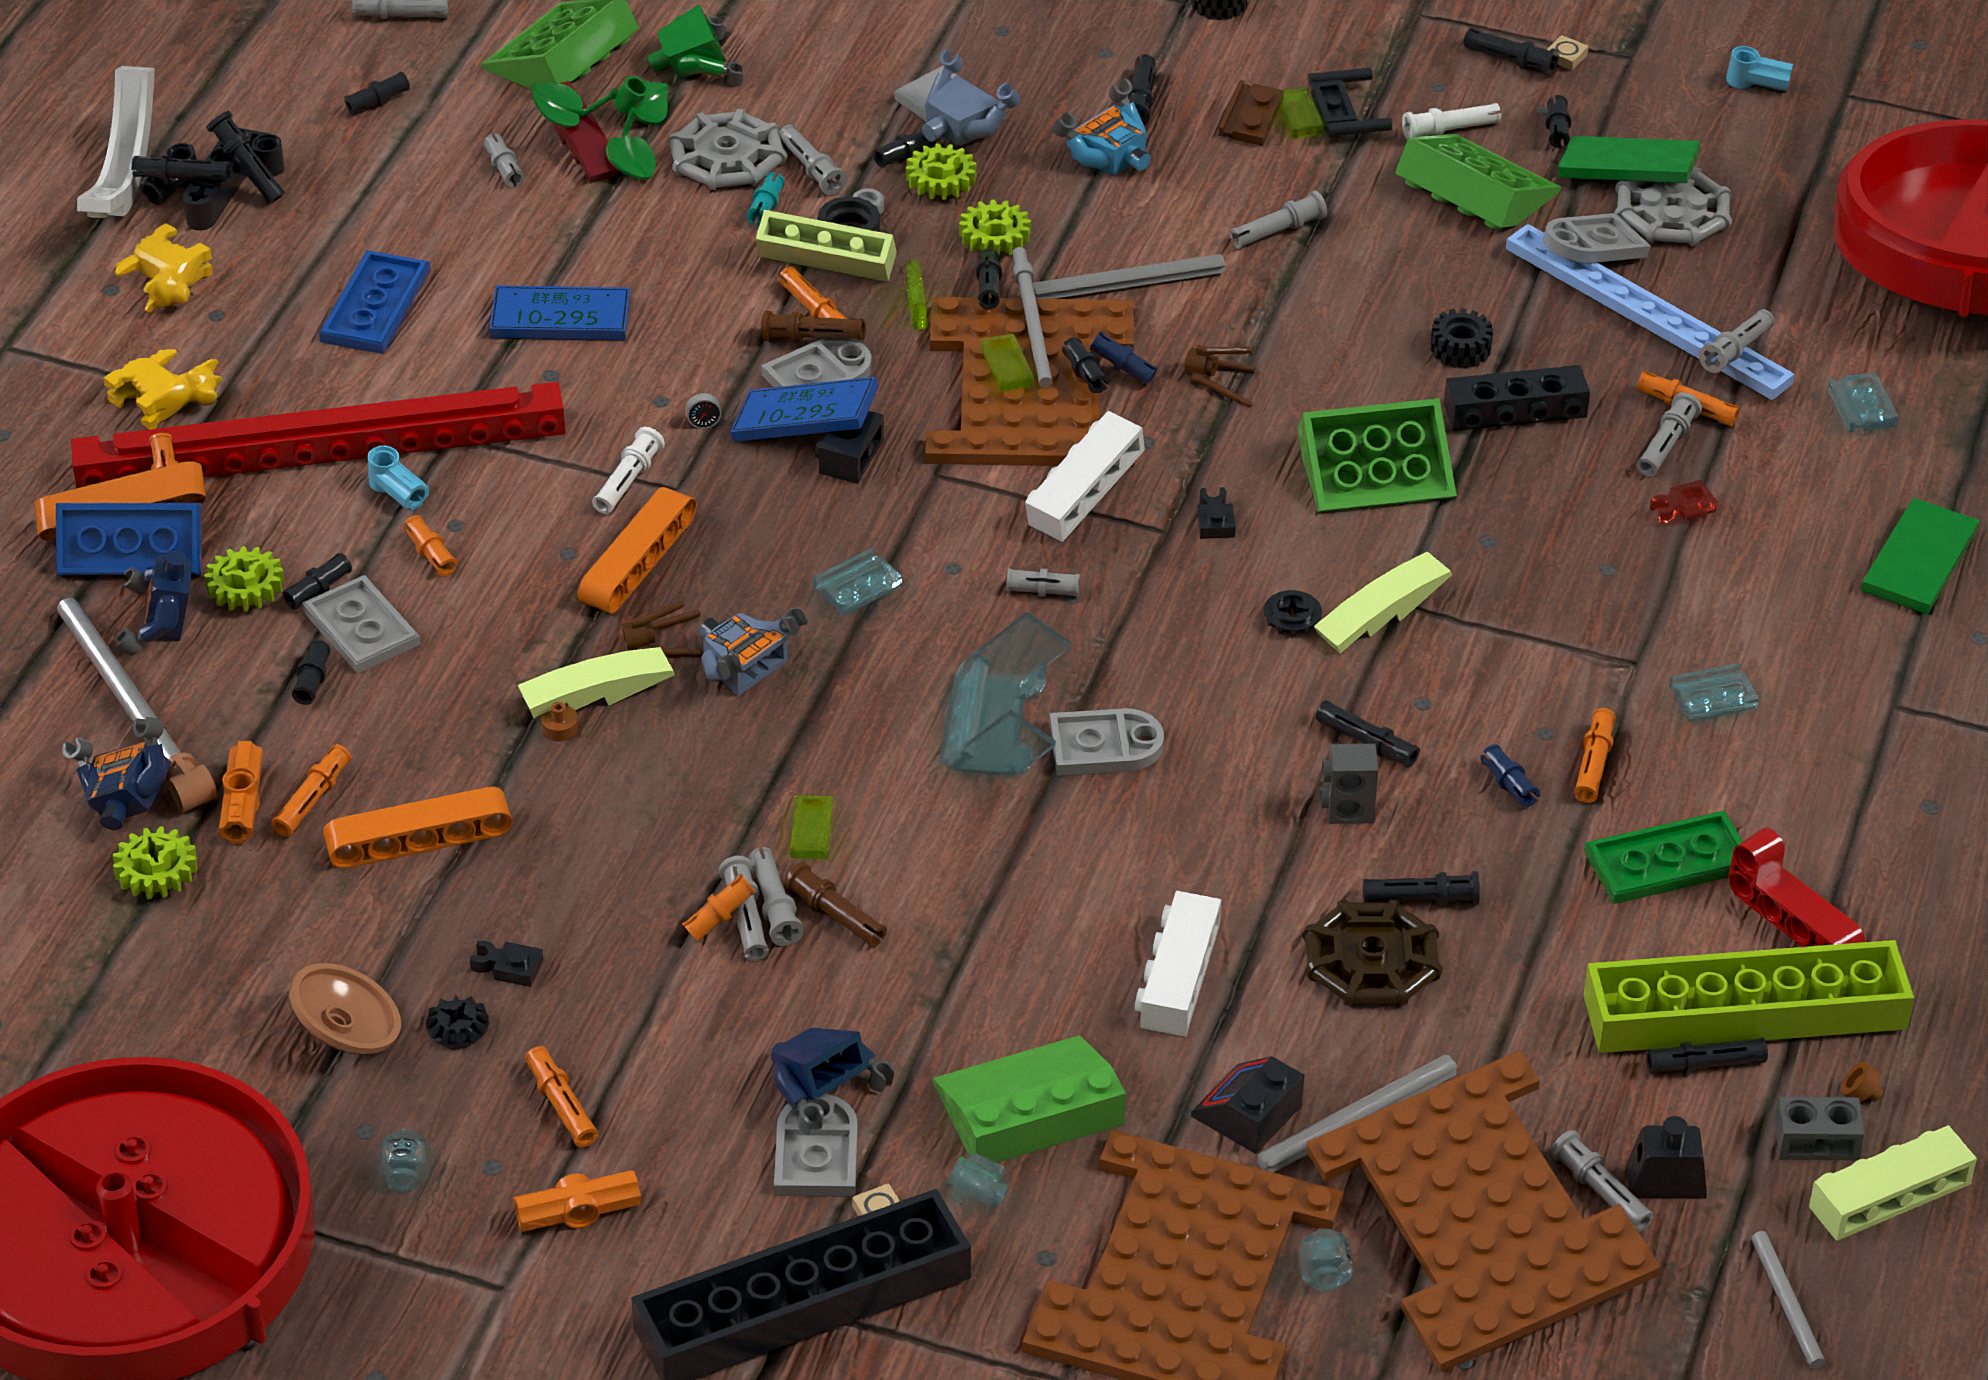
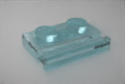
(1862, 402)
(857, 581)
(1714, 692)

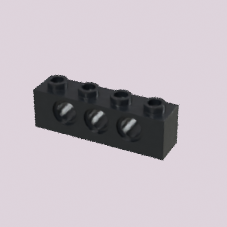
(1516, 397)

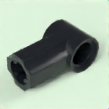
(159, 190)

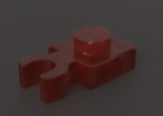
(1687, 500)

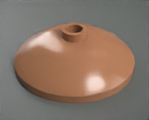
(344, 1008)

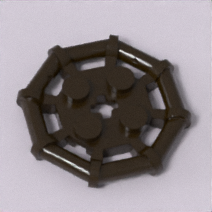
(1372, 926)

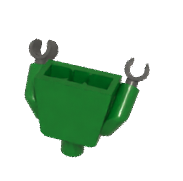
(693, 48)

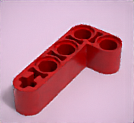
(1782, 898)

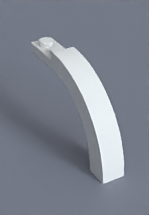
(128, 138)

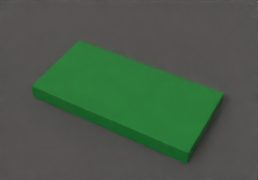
(1629, 159)
(1920, 555)
(1664, 856)

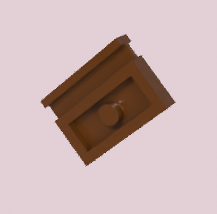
(1251, 113)

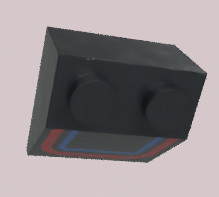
(1252, 1102)

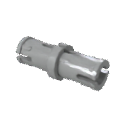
(503, 160)
(1043, 582)

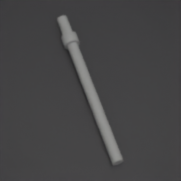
(1024, 277)

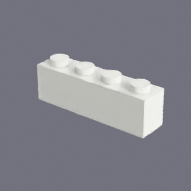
(1084, 476)
(1179, 963)

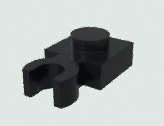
(1215, 516)
(510, 964)

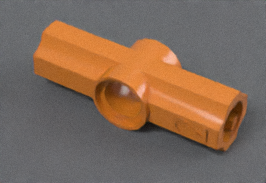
(241, 792)
(577, 1200)

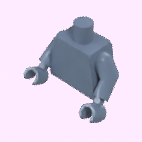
(961, 109)

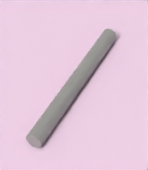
(1788, 1300)

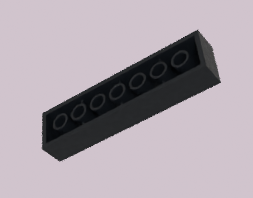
(801, 1287)

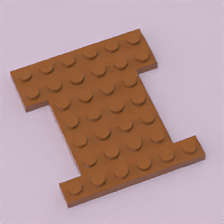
(1028, 422)
(1484, 1214)
(1180, 1269)

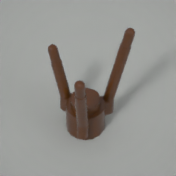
(1202, 362)
(640, 630)

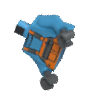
(1109, 139)

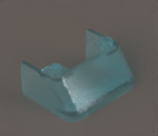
(988, 700)

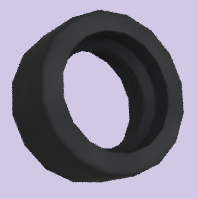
(852, 210)

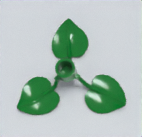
(635, 97)

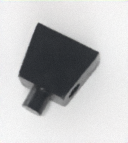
(1667, 1162)

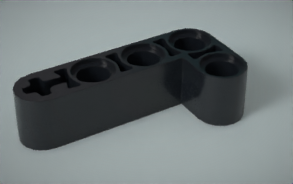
(208, 199)

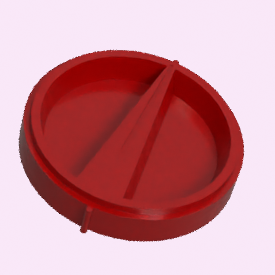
(1918, 213)
(145, 1220)

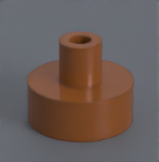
(560, 722)
(1862, 1082)

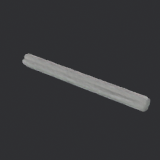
(1130, 277)
(1399, 1090)

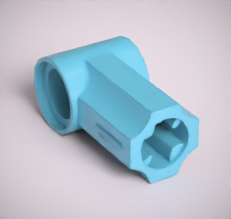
(1749, 68)
(392, 477)

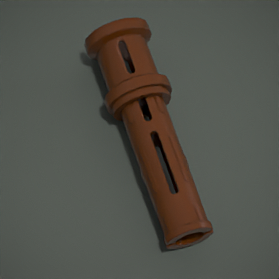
(797, 326)
(823, 896)

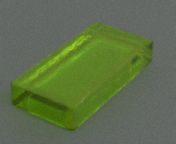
(1300, 113)
(916, 294)
(1007, 362)
(811, 827)

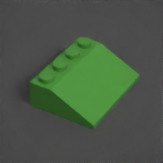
(564, 42)
(1474, 179)
(1376, 455)
(1033, 1099)

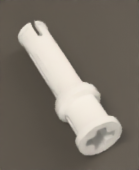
(1436, 121)
(634, 460)

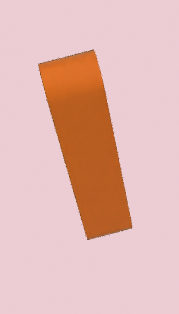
(167, 484)
(637, 550)
(417, 827)

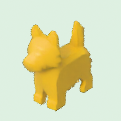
(169, 267)
(159, 390)

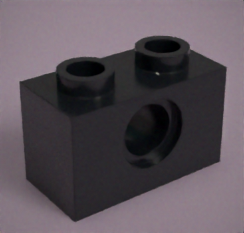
(850, 452)

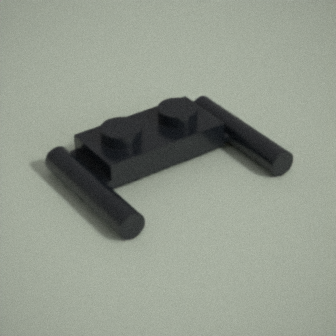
(1335, 105)

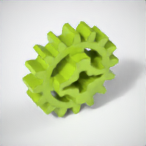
(941, 171)
(995, 227)
(244, 578)
(155, 862)

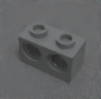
(1351, 783)
(1818, 1128)

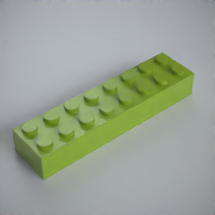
(1748, 996)

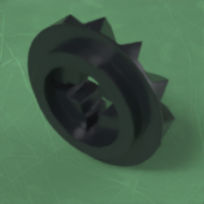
(1306, 608)
(463, 1031)

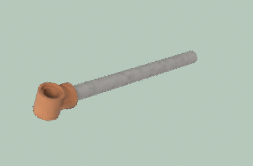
(187, 782)

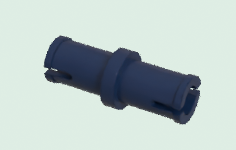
(1123, 358)
(1510, 775)

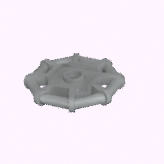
(726, 149)
(1675, 207)

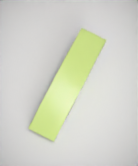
(1381, 600)
(606, 676)

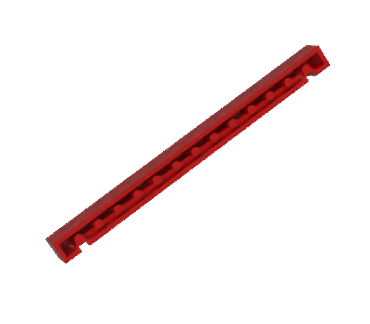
(331, 433)

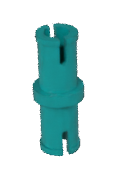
(765, 197)

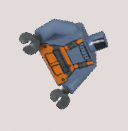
(747, 648)

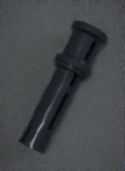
(1524, 53)
(1141, 86)
(237, 145)
(1439, 889)

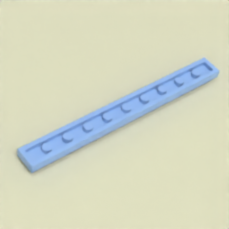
(1648, 311)

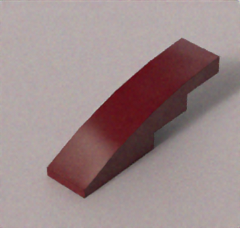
(588, 146)

